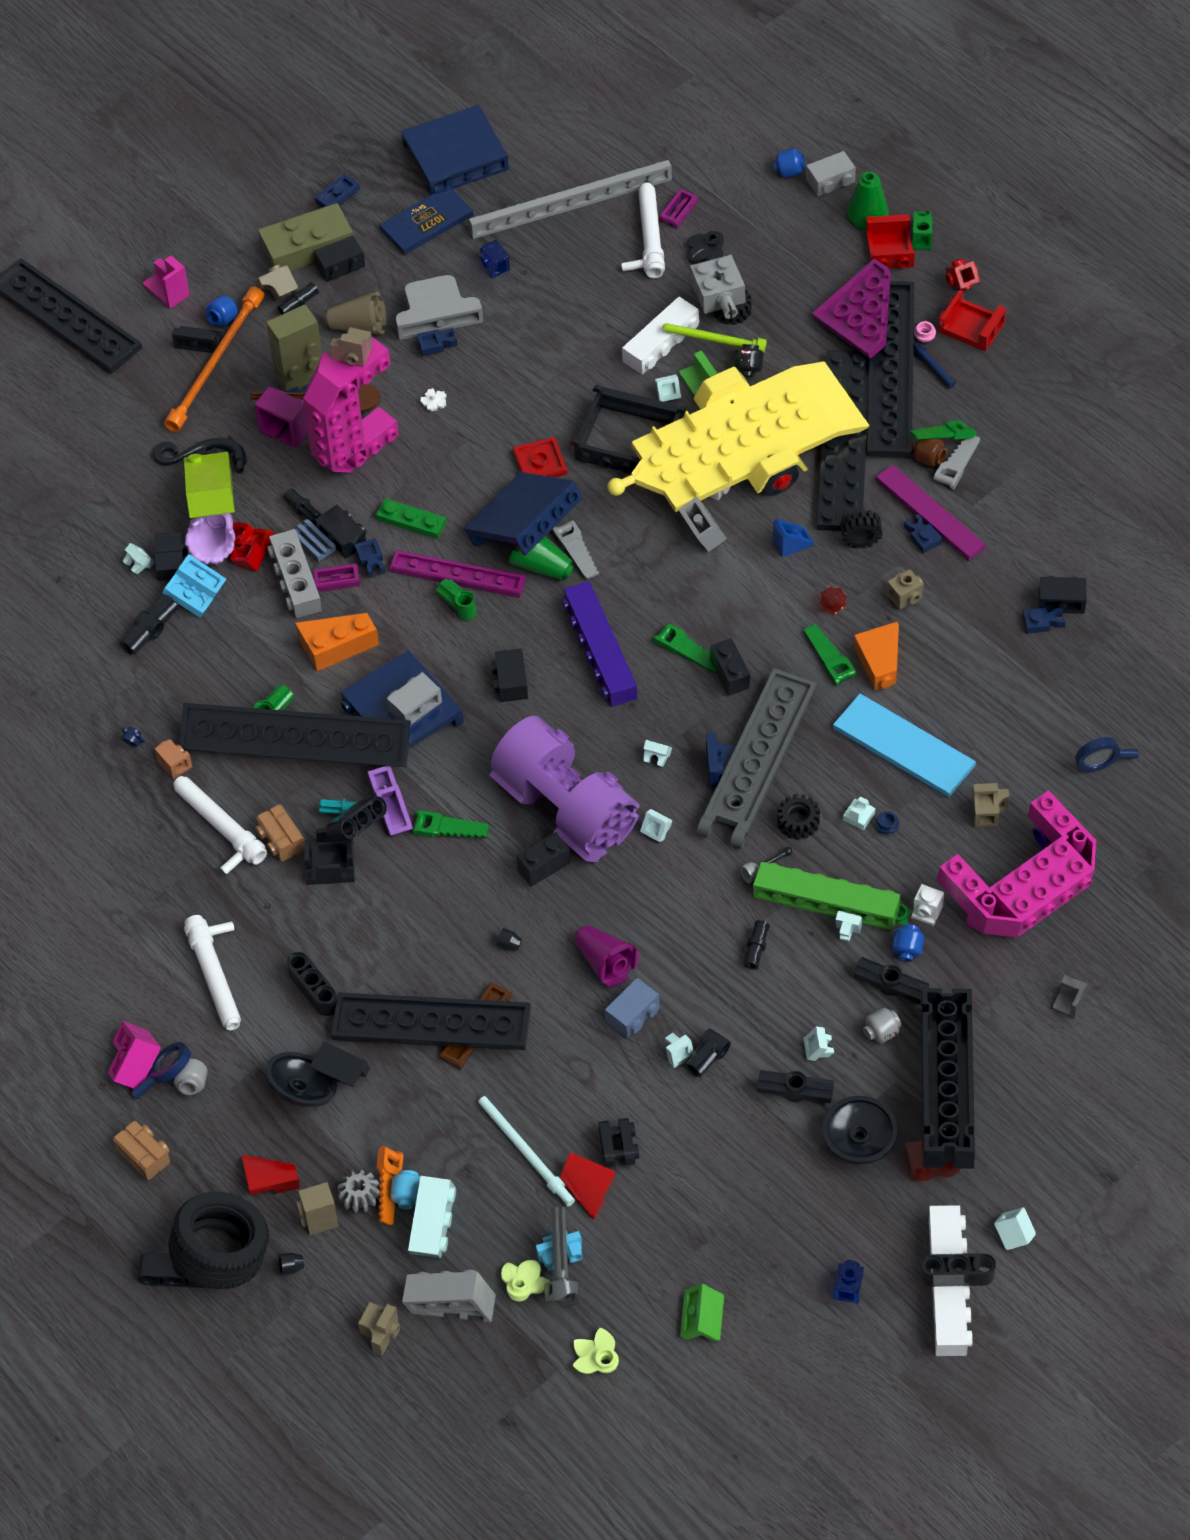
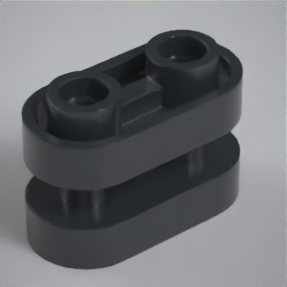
(629, 1150)

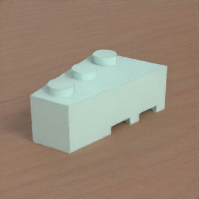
(432, 1217)

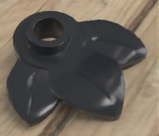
(704, 249)

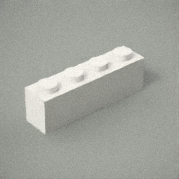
(652, 342)

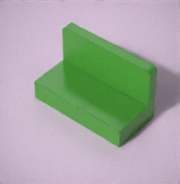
(696, 374)
(702, 1313)

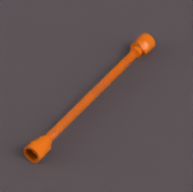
(177, 416)

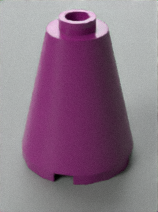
(606, 954)

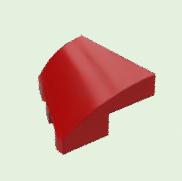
(249, 546)
(269, 1175)
(587, 1182)

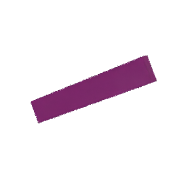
(931, 512)
(460, 573)

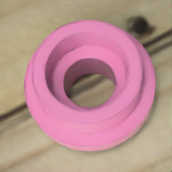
(924, 331)

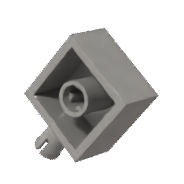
(718, 285)

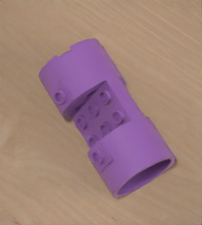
(537, 763)

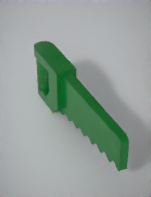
(952, 429)
(683, 646)
(829, 656)
(447, 826)

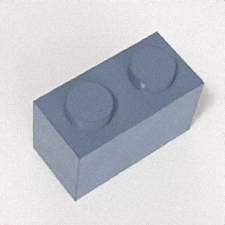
(632, 1008)

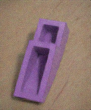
(385, 786)

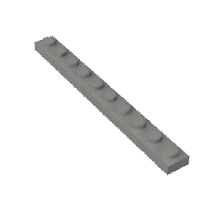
(569, 199)

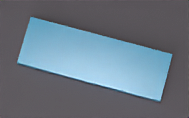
(904, 745)

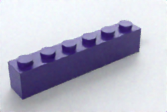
(600, 644)

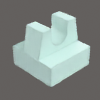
(668, 388)
(139, 556)
(653, 748)
(859, 813)
(655, 825)
(847, 924)
(816, 1044)
(678, 1049)

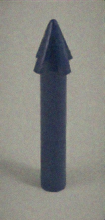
(931, 362)

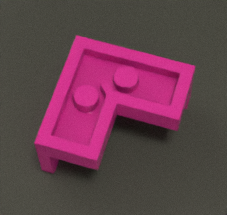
(168, 282)
(135, 1055)

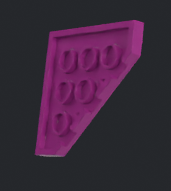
(860, 309)

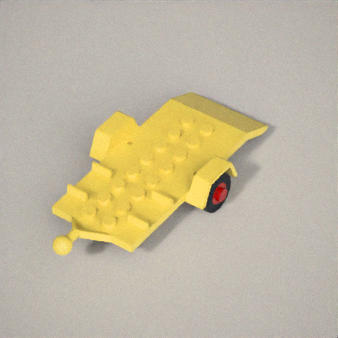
(743, 435)

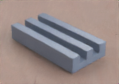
(319, 535)

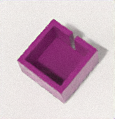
(278, 409)

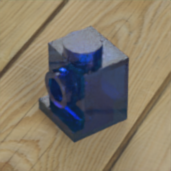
(495, 258)
(845, 1288)

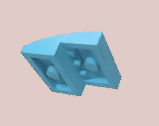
(194, 586)

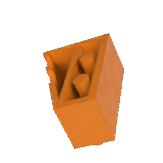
(336, 638)

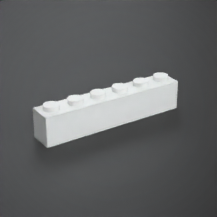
(949, 1301)

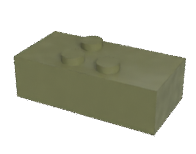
(295, 239)
(294, 347)

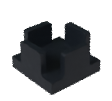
(328, 860)

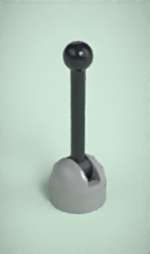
(750, 869)

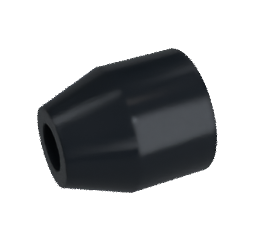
(508, 940)
(290, 1263)

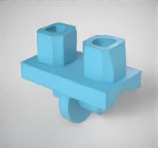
(545, 1250)

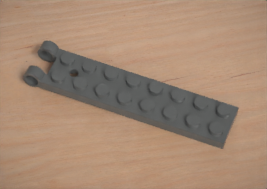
(758, 755)

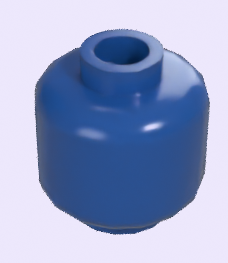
(789, 163)
(221, 311)
(908, 942)

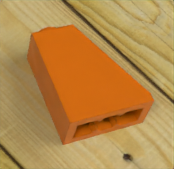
(878, 654)

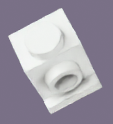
(928, 904)

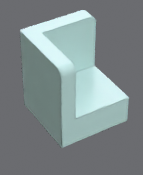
(1015, 1228)

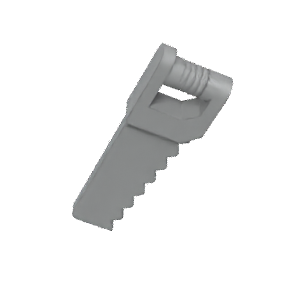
(956, 463)
(576, 548)

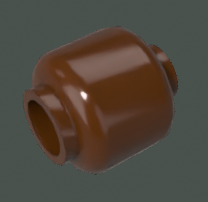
(929, 451)

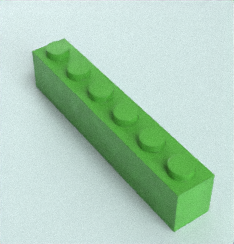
(826, 895)

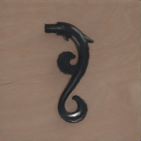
(201, 448)

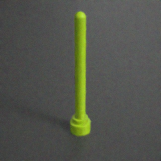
(714, 337)

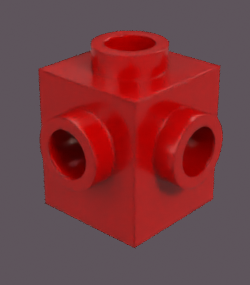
(962, 274)

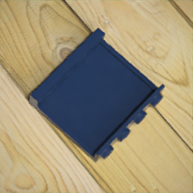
(456, 149)
(524, 511)
(370, 696)

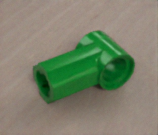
(458, 599)
(277, 699)

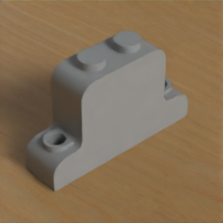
(436, 305)

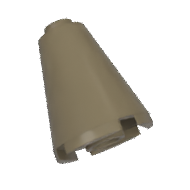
(360, 313)

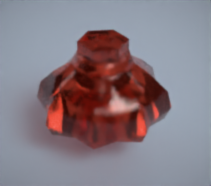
(833, 599)

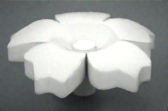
(434, 400)

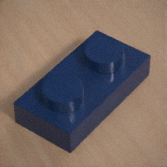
(337, 192)

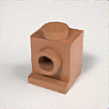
(173, 758)

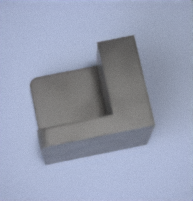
(1070, 996)

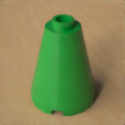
(867, 200)
(544, 560)

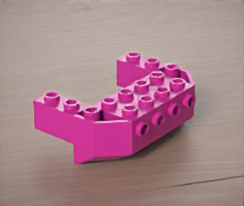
(333, 412)
(1035, 886)

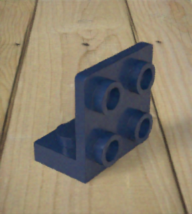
(717, 758)

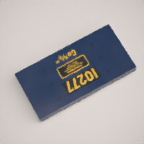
(426, 219)

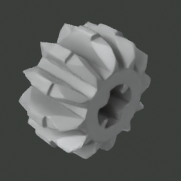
(358, 1191)

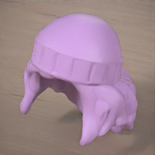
(210, 538)

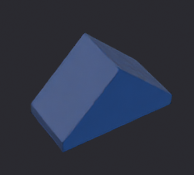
(790, 537)

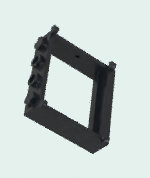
(624, 403)

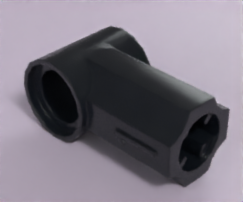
(710, 1047)

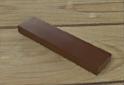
(459, 1055)

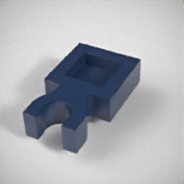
(433, 341)
(923, 536)
(370, 555)
(1040, 620)

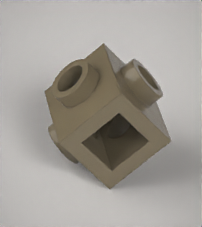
(905, 589)

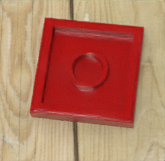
(541, 458)

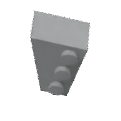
(449, 1292)

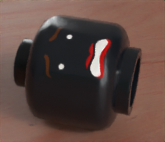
(749, 359)

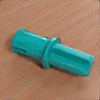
(334, 806)

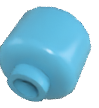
(405, 1189)

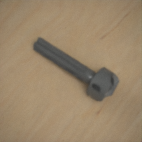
(560, 1288)

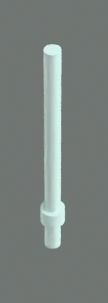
(555, 1184)

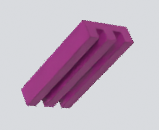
(684, 213)
(336, 580)

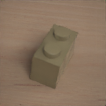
(317, 1209)

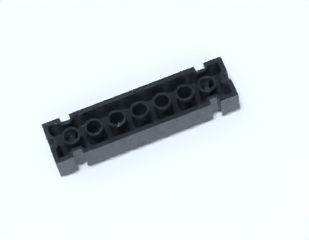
(947, 1078)

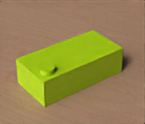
(208, 484)

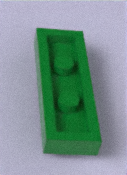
(411, 518)

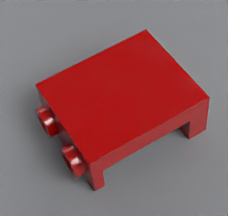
(890, 240)
(971, 322)

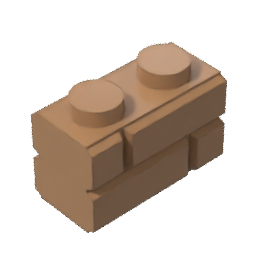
(280, 833)
(142, 1150)

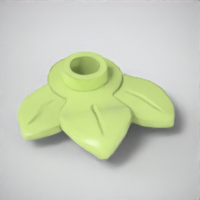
(523, 1280)
(593, 1352)

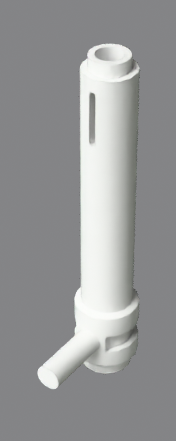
(653, 255)
(243, 841)
(201, 942)

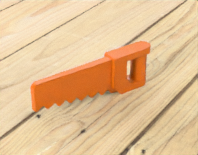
(387, 1173)

